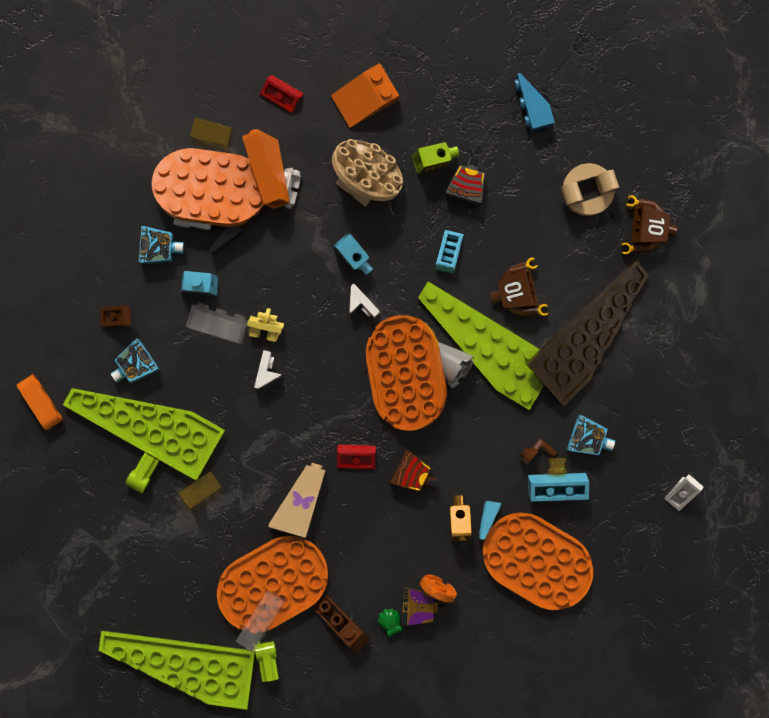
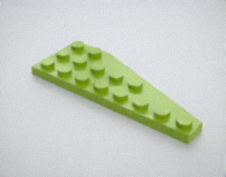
(495, 349)
(162, 431)

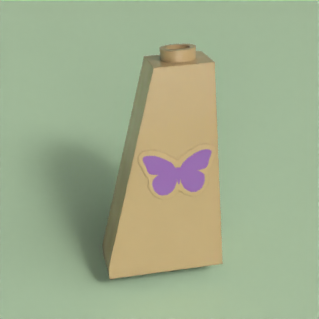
(298, 507)

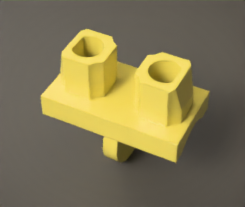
(265, 322)

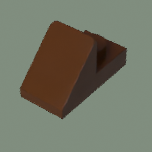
(116, 316)

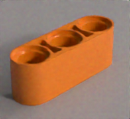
(39, 402)

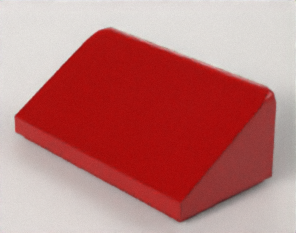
(281, 93)
(356, 456)

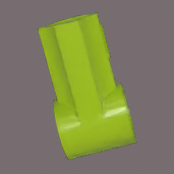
(140, 476)
(266, 656)

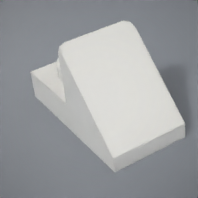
(358, 298)
(264, 376)
(683, 492)

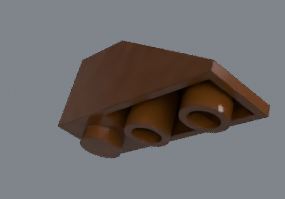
(341, 624)

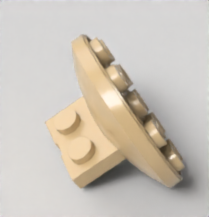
(366, 172)

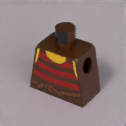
(413, 473)

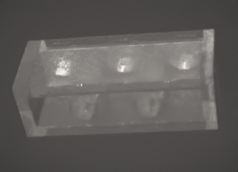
(217, 323)
(260, 621)

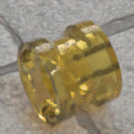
(557, 465)

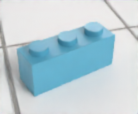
(558, 487)

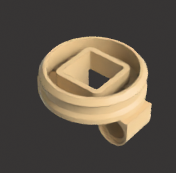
(606, 184)

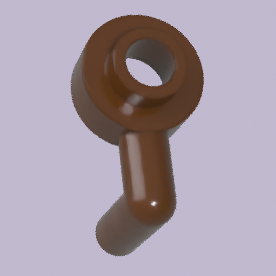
(528, 454)

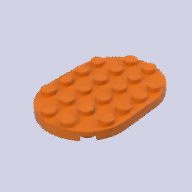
(207, 187)
(406, 372)
(537, 561)
(284, 566)

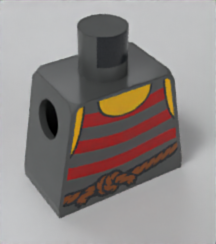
(467, 183)

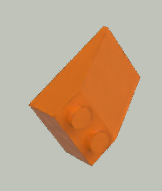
(365, 95)

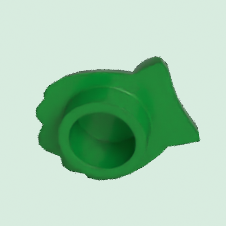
(390, 621)

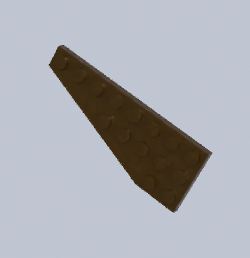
(575, 351)

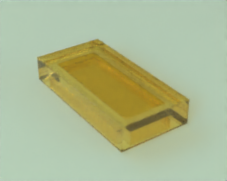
(211, 132)
(200, 489)

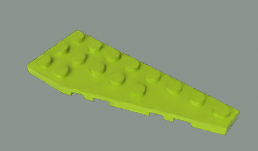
(201, 670)

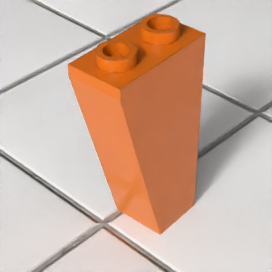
(267, 167)

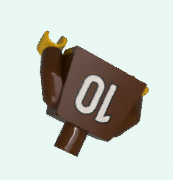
(649, 226)
(518, 291)

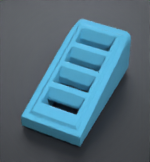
(446, 267)
(489, 513)

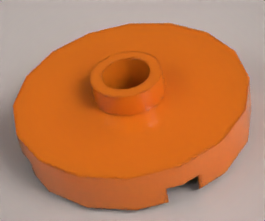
(434, 587)

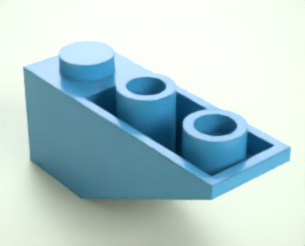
(536, 107)

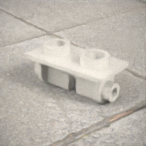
(292, 181)

